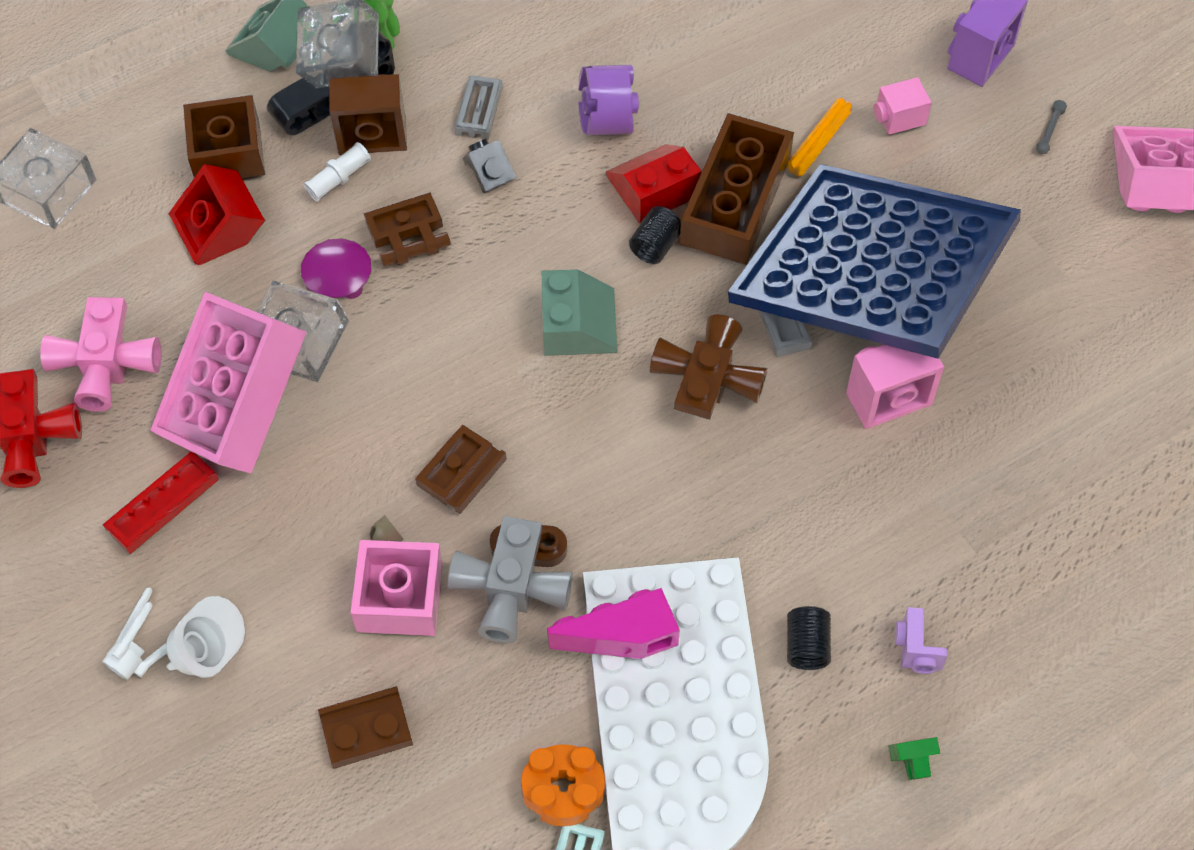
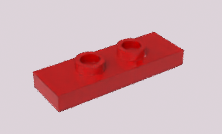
(160, 502)

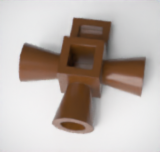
(708, 368)

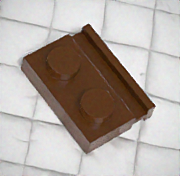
(460, 469)
(365, 727)

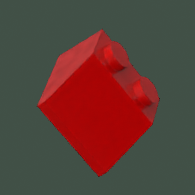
(656, 179)
(215, 214)

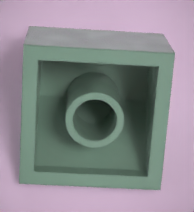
(269, 35)
(577, 314)

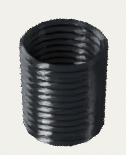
(655, 235)
(808, 638)

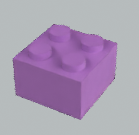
(985, 37)

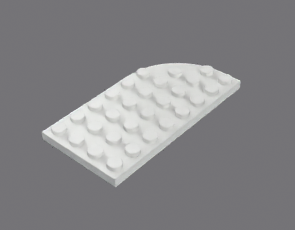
(686, 723)

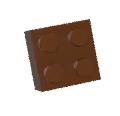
(368, 113)
(224, 135)

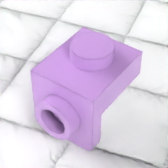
(910, 636)

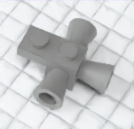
(510, 579)

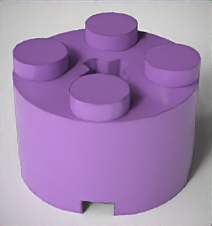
(607, 99)

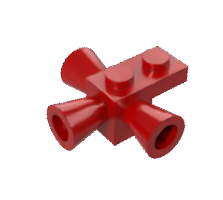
(26, 430)

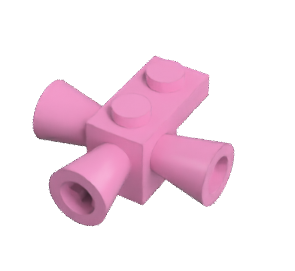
(100, 352)

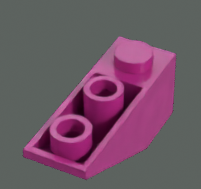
(626, 629)

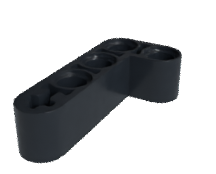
(305, 105)

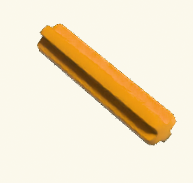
(819, 137)

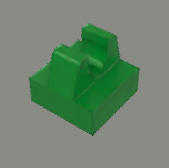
(915, 756)

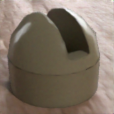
(384, 531)

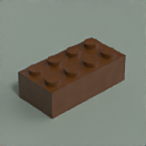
(736, 188)

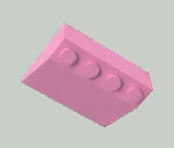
(1155, 167)
(228, 383)

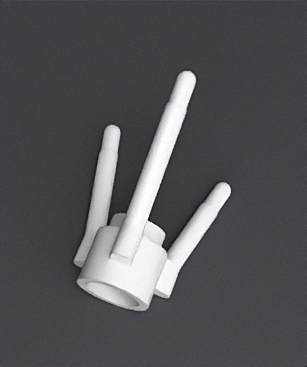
(125, 655)

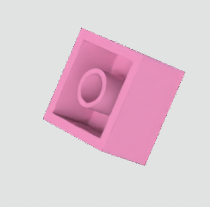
(891, 383)
(397, 587)

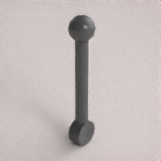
(1058, 109)

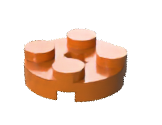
(567, 762)

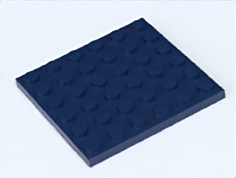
(876, 259)

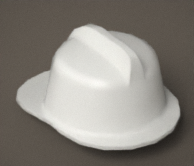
(206, 638)

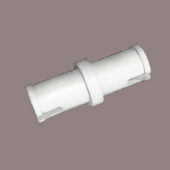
(337, 171)

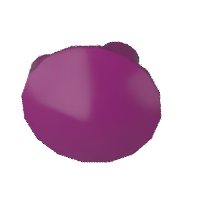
(336, 268)

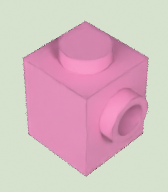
(902, 106)

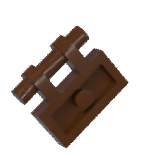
(404, 221)

